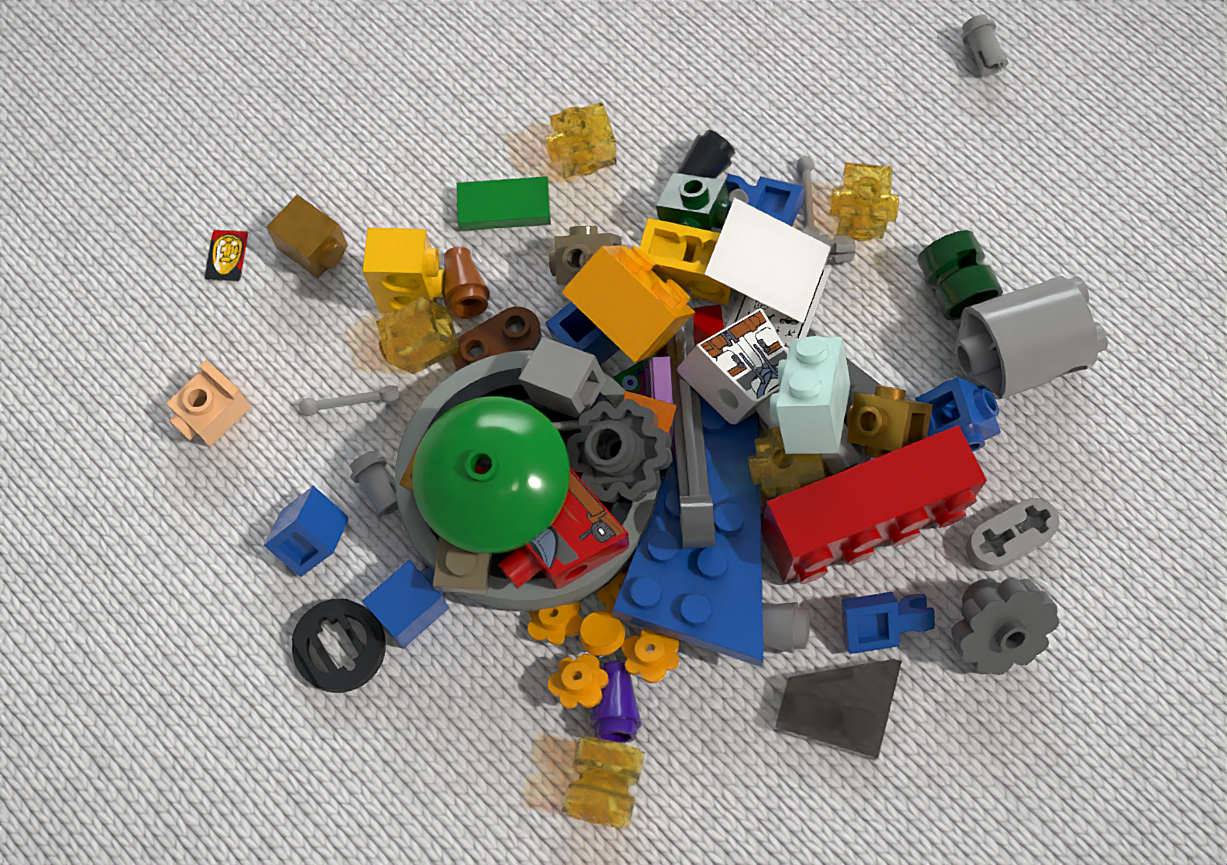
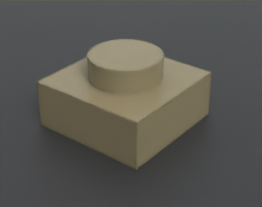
(461, 570)

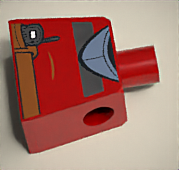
(573, 545)

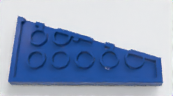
(705, 592)

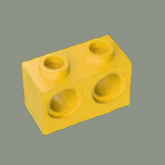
(683, 256)
(401, 267)

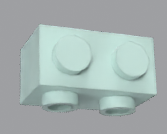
(812, 395)

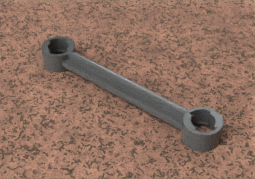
(689, 445)

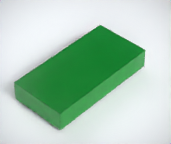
(503, 203)

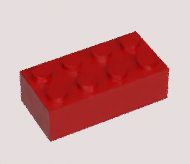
(872, 505)

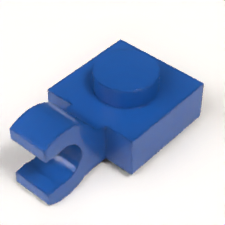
(877, 620)

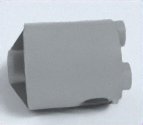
(1029, 337)

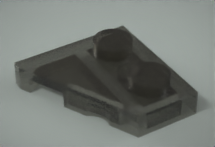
(841, 707)

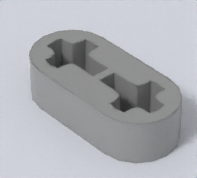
(1017, 544)

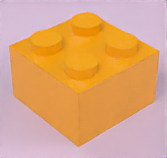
(629, 300)

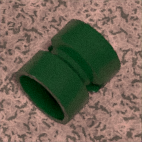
(958, 271)

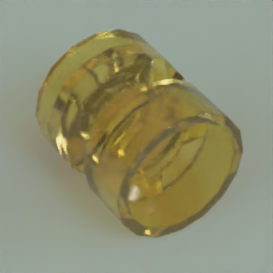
(605, 775)

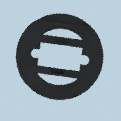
(366, 663)

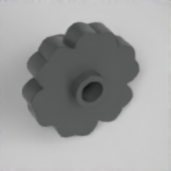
(641, 454)
(1003, 624)

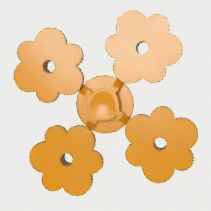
(600, 636)

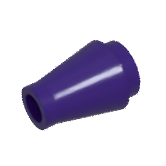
(617, 713)

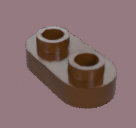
(497, 339)

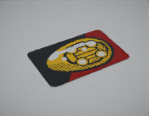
(226, 255)

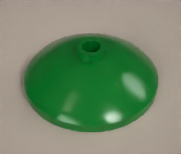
(511, 500)

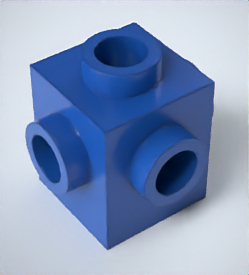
(964, 405)

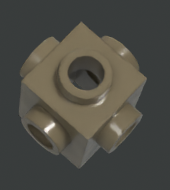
(571, 250)

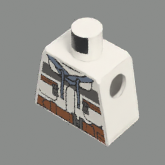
(738, 368)

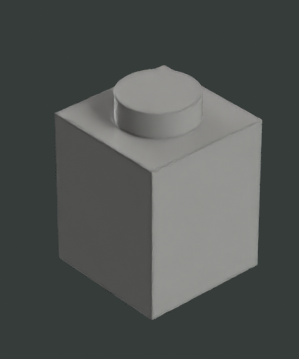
(562, 377)

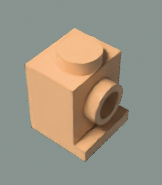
(207, 405)

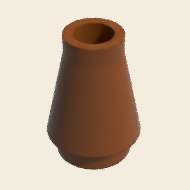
(463, 285)

